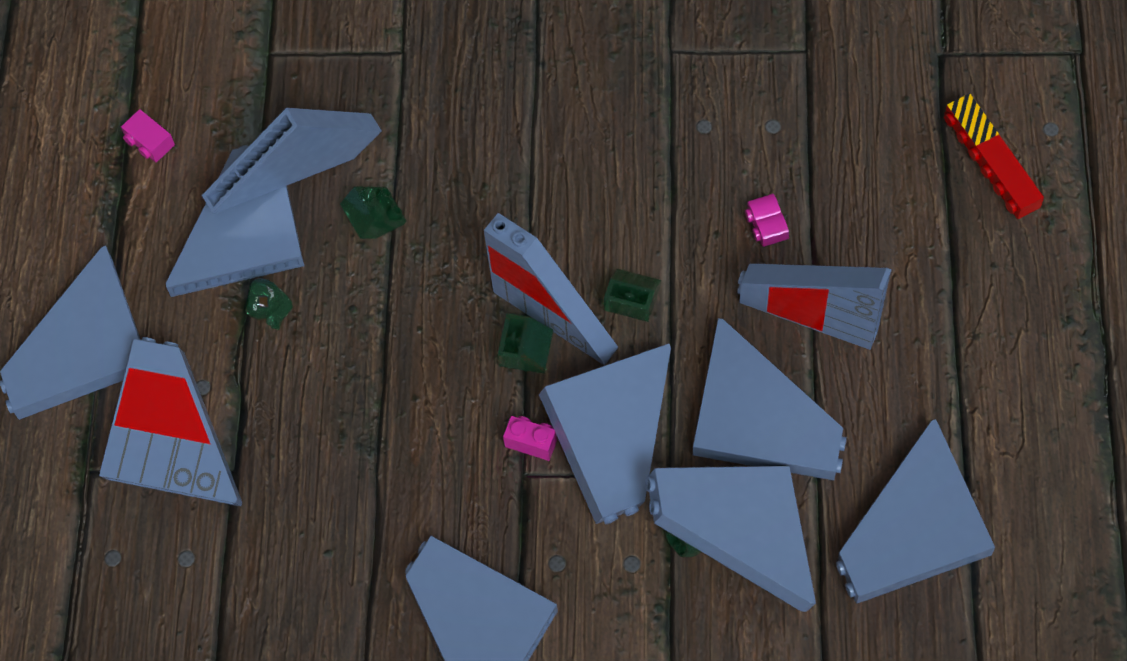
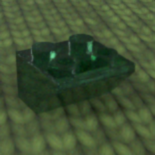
(372, 211)
(631, 295)
(524, 344)

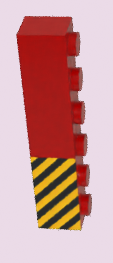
(993, 156)

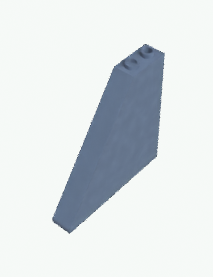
(289, 150)
(238, 242)
(75, 346)
(761, 416)
(610, 429)
(739, 519)
(916, 525)
(474, 608)

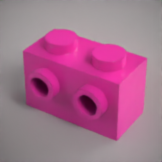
(147, 136)
(530, 437)

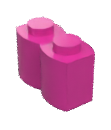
(767, 220)

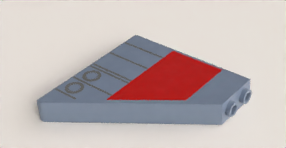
(535, 284)
(823, 298)
(164, 430)

